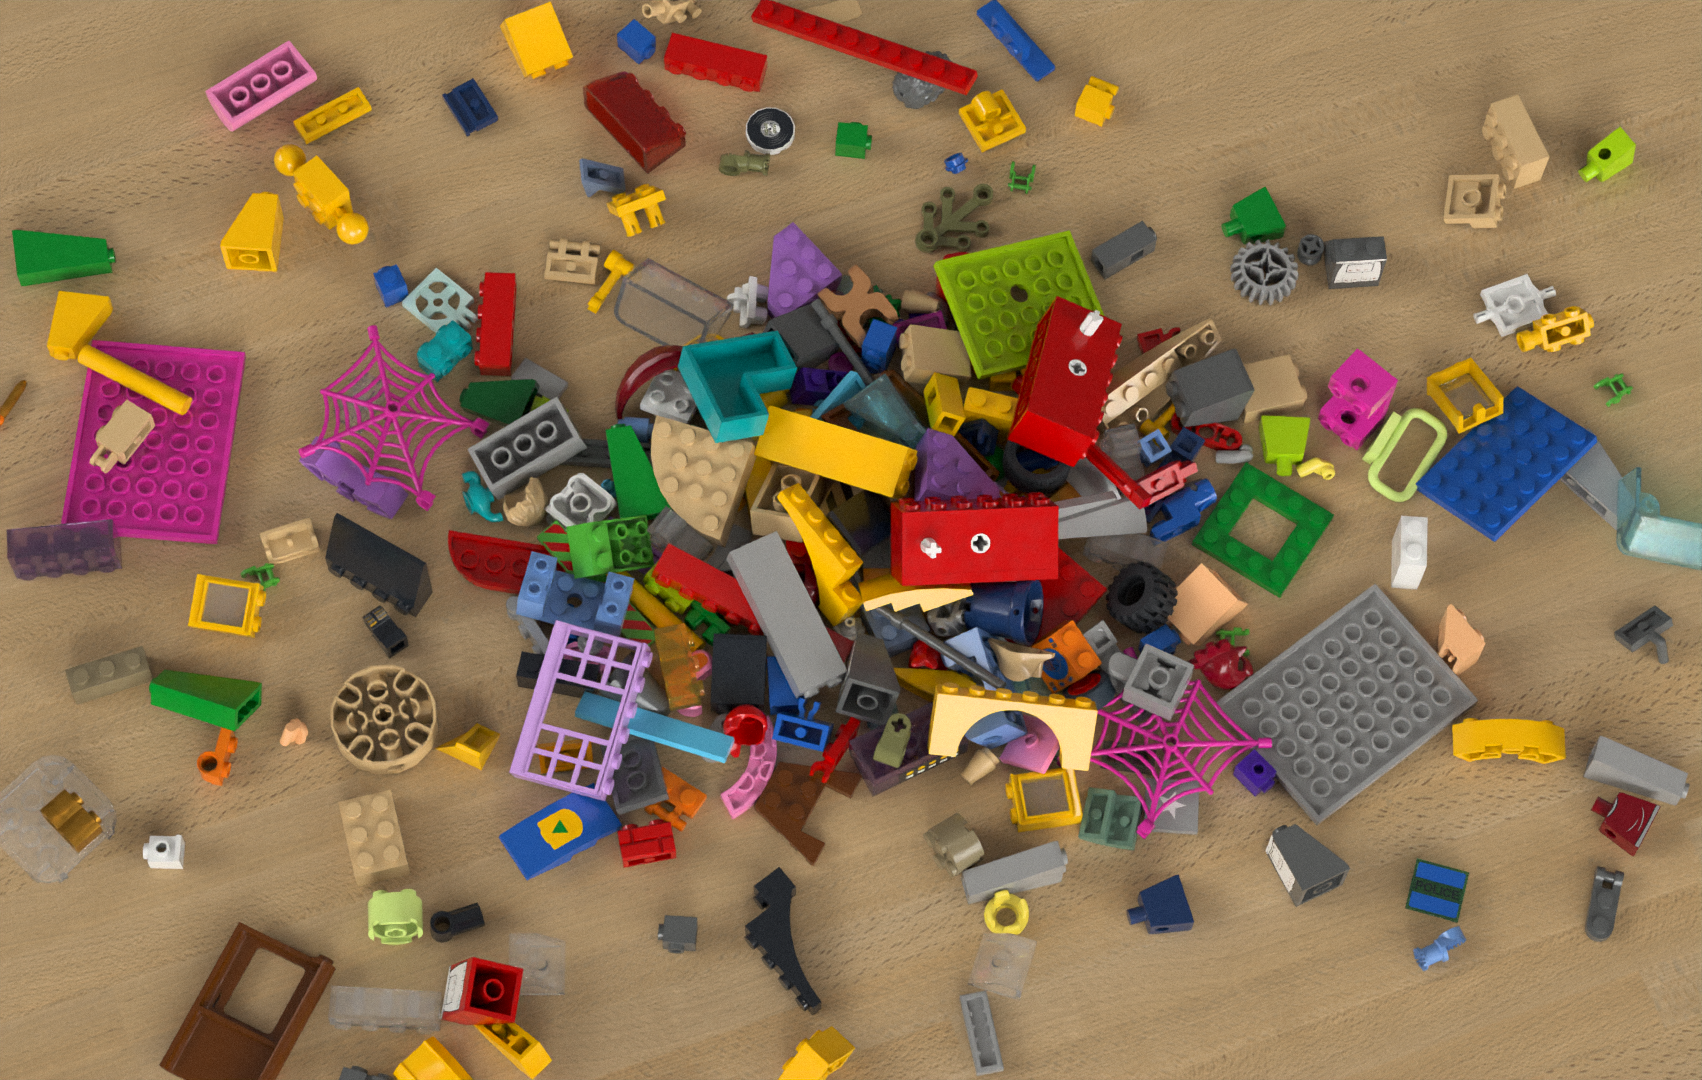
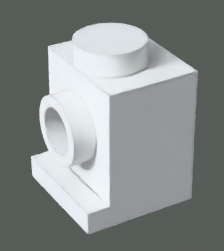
(169, 859)

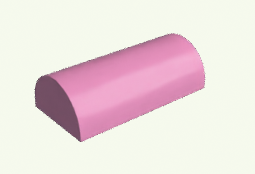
(260, 86)

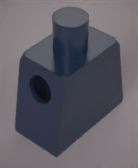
(1163, 908)

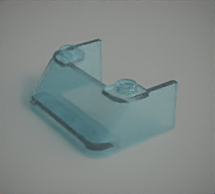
(1652, 536)

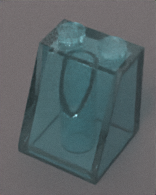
(887, 412)

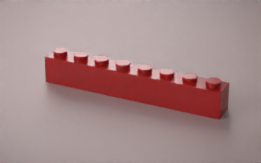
(717, 592)

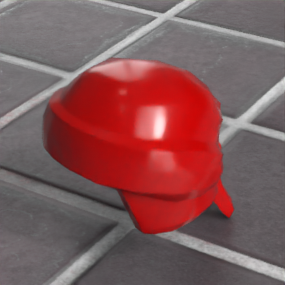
(747, 727)

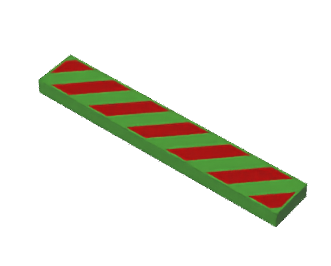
(557, 544)

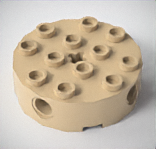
(381, 694)

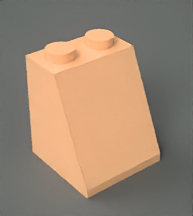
(1204, 605)

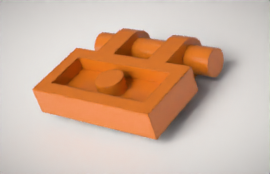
(682, 797)

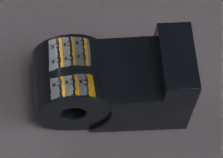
(385, 631)

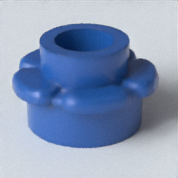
(956, 163)

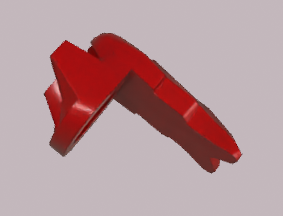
(925, 656)

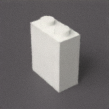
(1409, 552)

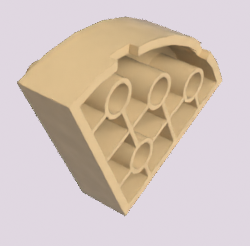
(701, 477)

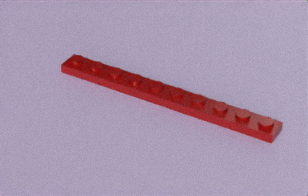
(865, 46)

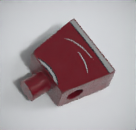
(1626, 820)

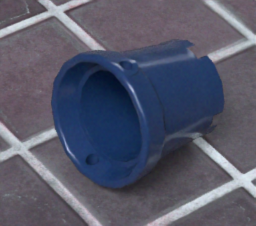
(1006, 609)

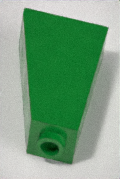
(59, 257)
(633, 475)
(207, 697)

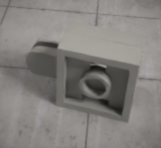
(1156, 670)

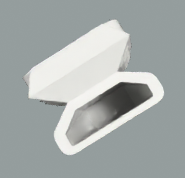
(580, 503)

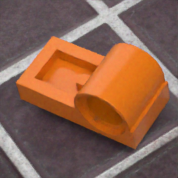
(225, 746)

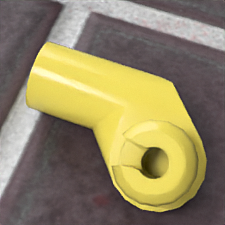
(1317, 466)

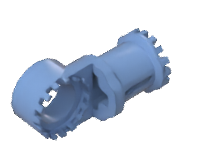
(1438, 950)

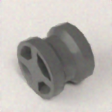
(1307, 244)

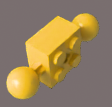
(322, 193)

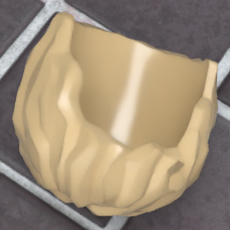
(527, 506)

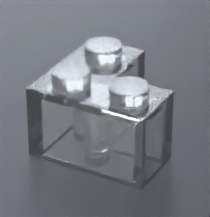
(1124, 448)
(673, 529)

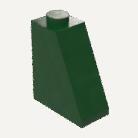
(499, 400)

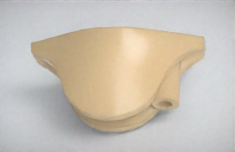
(1019, 661)

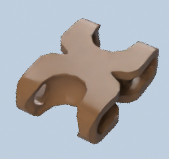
(858, 305)

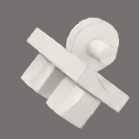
(745, 302)

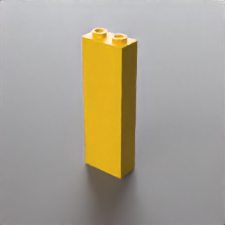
(836, 453)

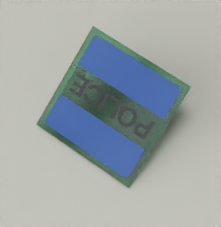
(1437, 890)

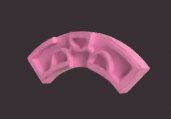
(755, 778)

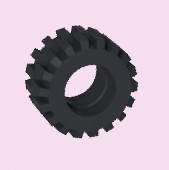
(1141, 597)

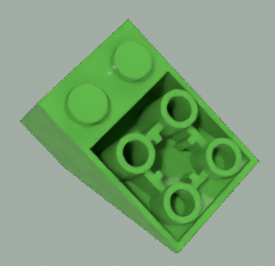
(610, 546)

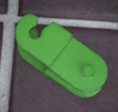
(1013, 176)
(1609, 382)
(266, 568)
(1236, 631)

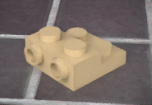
(1474, 200)

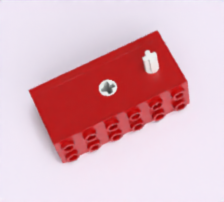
(1066, 382)
(974, 539)

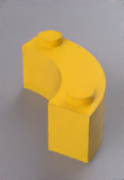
(1528, 738)

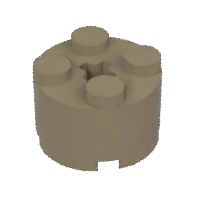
(954, 845)

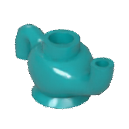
(479, 498)

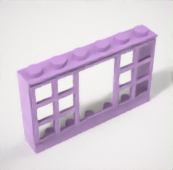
(540, 701)

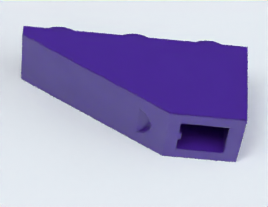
(814, 384)

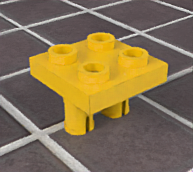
(644, 197)

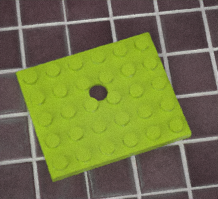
(990, 321)

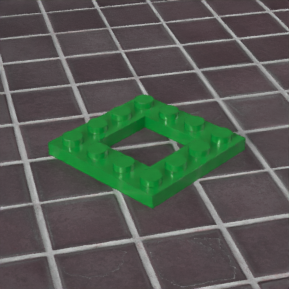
(1273, 575)

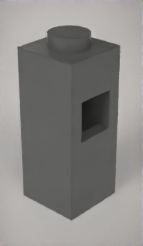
(1124, 249)

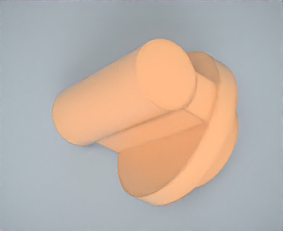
(294, 731)

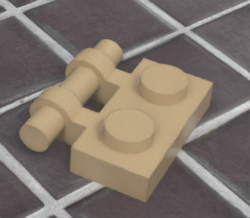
(570, 267)

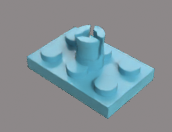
(844, 391)

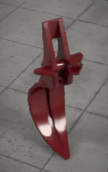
(644, 368)

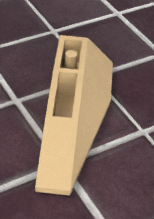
(1140, 388)

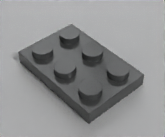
(639, 777)

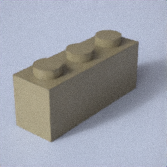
(109, 675)

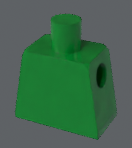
(1255, 219)

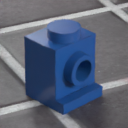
(1161, 639)

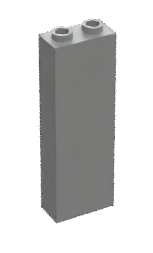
(787, 615)

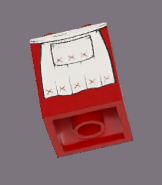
(481, 992)

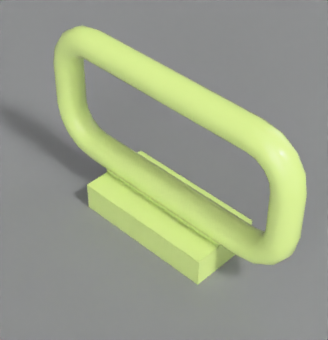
(1385, 443)

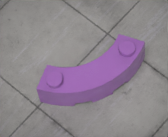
(340, 471)

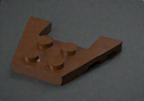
(792, 798)

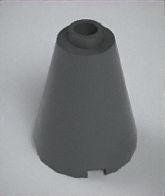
(652, 696)

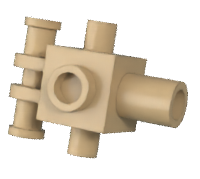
(670, 10)

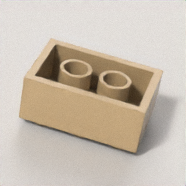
(1515, 142)
(768, 512)
(374, 838)

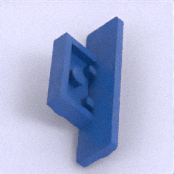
(1015, 40)

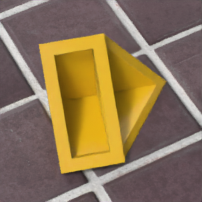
(472, 746)

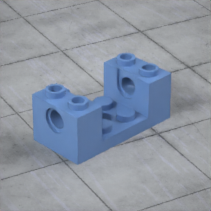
(547, 590)
(999, 726)

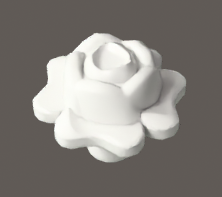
(850, 627)

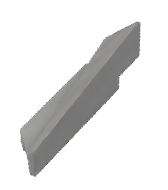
(1099, 516)

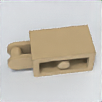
(121, 435)

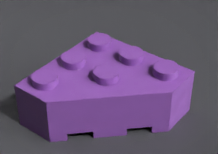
(797, 272)
(948, 470)

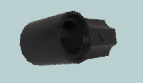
(459, 920)

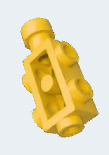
(1557, 330)

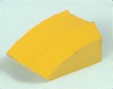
(430, 1062)

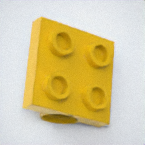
(991, 119)

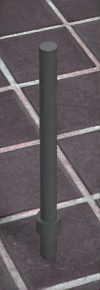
(829, 323)
(902, 621)

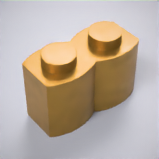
(72, 820)

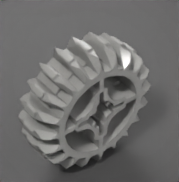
(1244, 272)

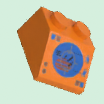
(1072, 657)

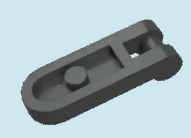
(1603, 904)

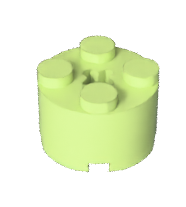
(395, 916)

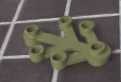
(953, 221)

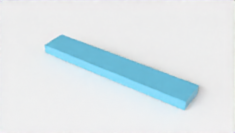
(658, 728)

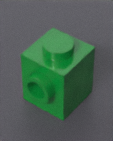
(852, 140)

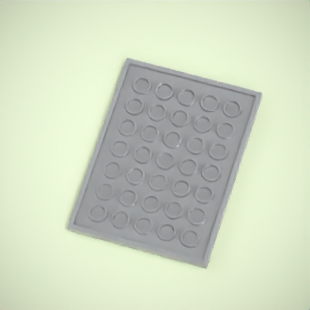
(1347, 703)

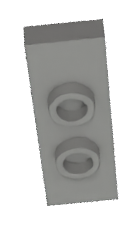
(981, 1033)

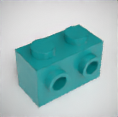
(444, 350)

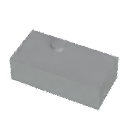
(527, 448)

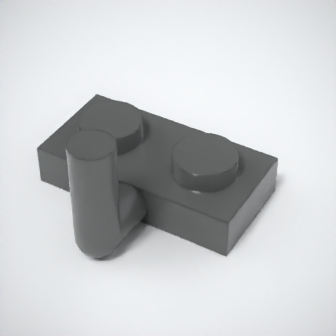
(1644, 629)

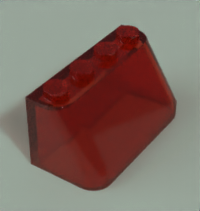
(634, 119)

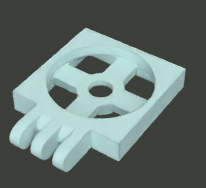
(458, 315)

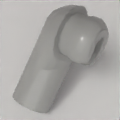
(1242, 455)

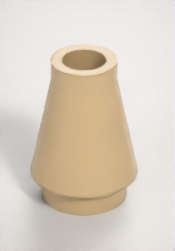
(918, 302)
(980, 765)

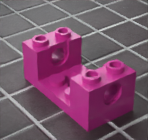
(1360, 394)

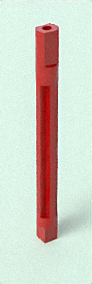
(1109, 468)

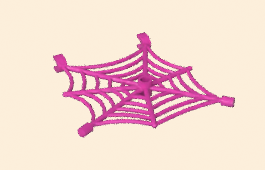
(390, 415)
(1147, 825)

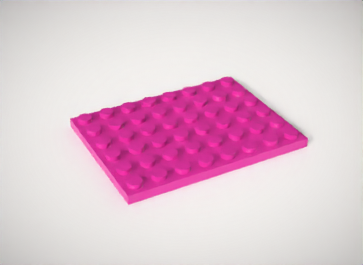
(181, 469)

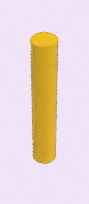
(134, 379)
(656, 611)

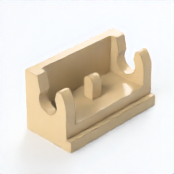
(290, 541)

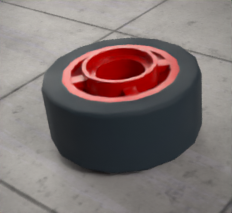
(1094, 686)

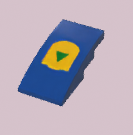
(559, 833)

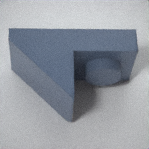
(601, 176)

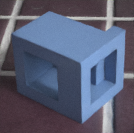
(1150, 452)

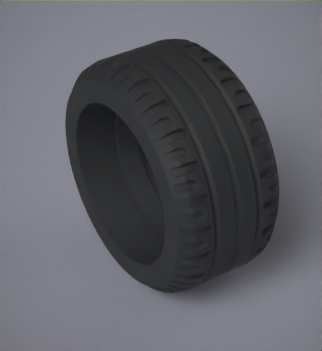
(1029, 481)

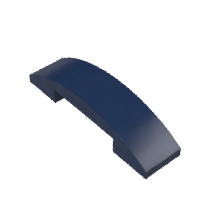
(1184, 448)

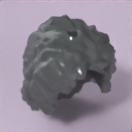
(916, 92)

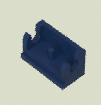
(980, 435)

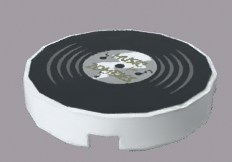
(770, 130)

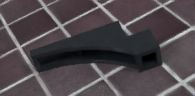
(772, 937)

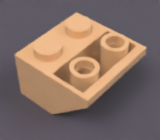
(1458, 642)

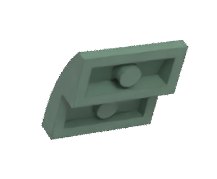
(1110, 819)

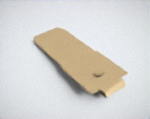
(837, 11)

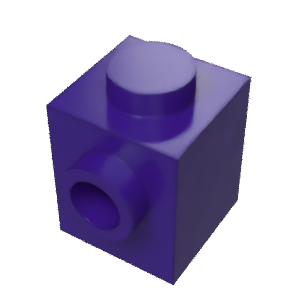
(1255, 773)

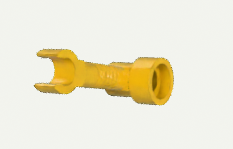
(618, 266)
(1149, 426)

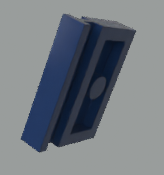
(470, 107)

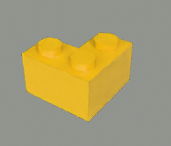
(818, 1056)

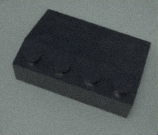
(377, 566)

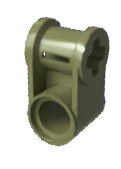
(893, 744)

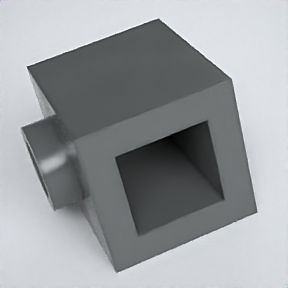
(678, 933)

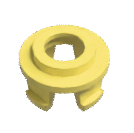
(1005, 900)

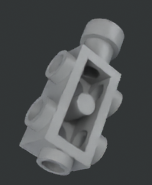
(949, 618)

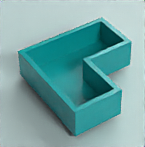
(730, 376)

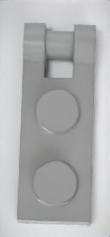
(527, 627)

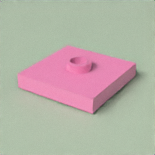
(1034, 749)

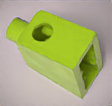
(1609, 156)
(1283, 441)

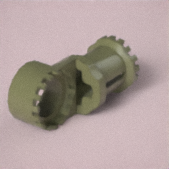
(735, 164)

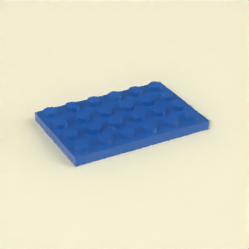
(1506, 464)

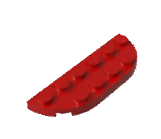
(492, 561)

